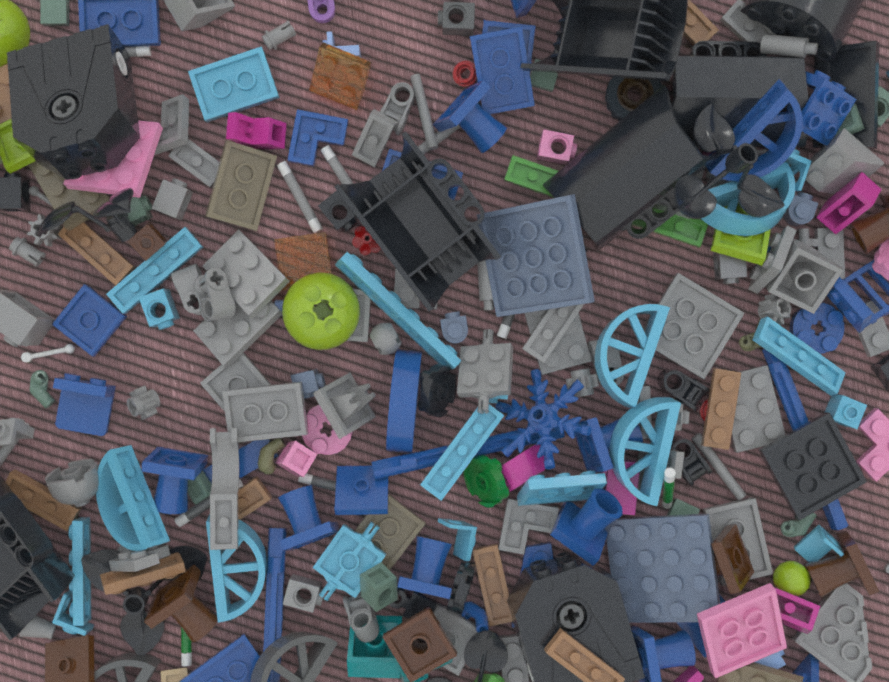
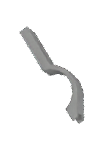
(224, 489)

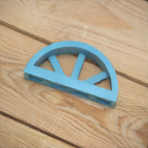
(745, 225)
(644, 354)
(659, 449)
(127, 502)
(222, 582)

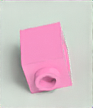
(545, 152)
(296, 458)

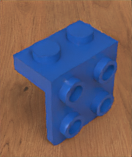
(825, 107)
(84, 404)

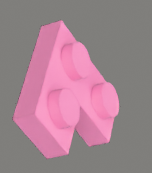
(876, 459)

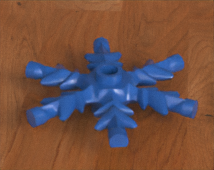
(543, 419)

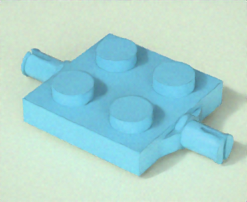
(347, 558)

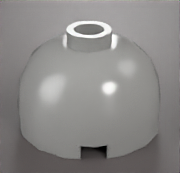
(75, 484)

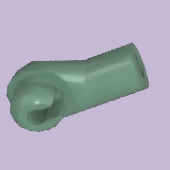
(39, 387)
(796, 527)

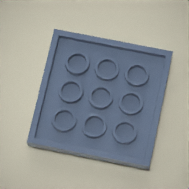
(540, 258)
(663, 566)

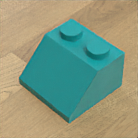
(374, 657)

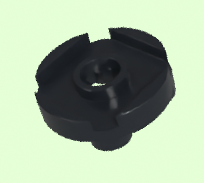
(437, 390)
(461, 588)

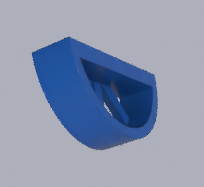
(749, 128)
(403, 401)

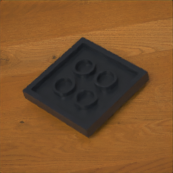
(812, 466)

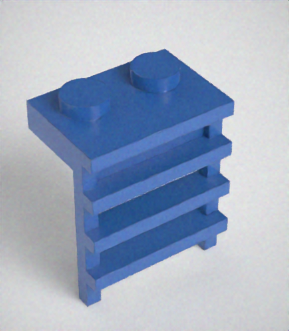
(852, 305)

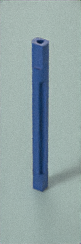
(797, 418)
(428, 458)
(274, 592)

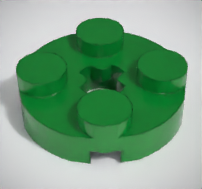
(486, 480)

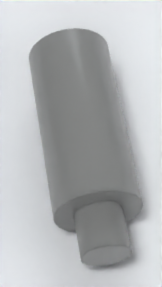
(787, 46)
(484, 286)

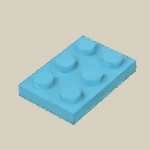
(233, 84)
(560, 488)

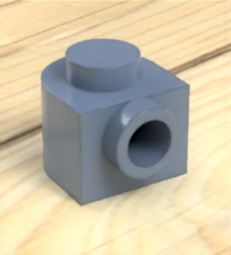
(800, 209)
(454, 327)
(310, 380)

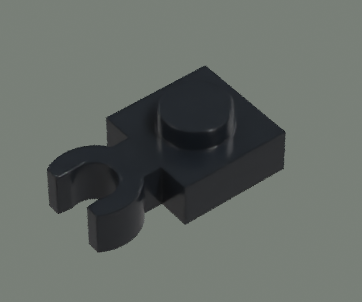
(414, 603)

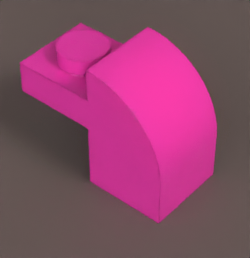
(256, 132)
(522, 467)

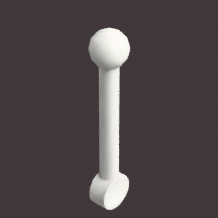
(28, 357)

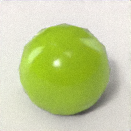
(792, 578)

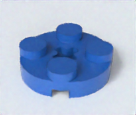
(832, 325)

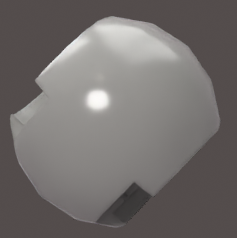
(385, 338)

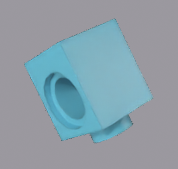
(149, 303)
(846, 411)

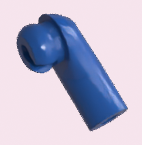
(476, 612)

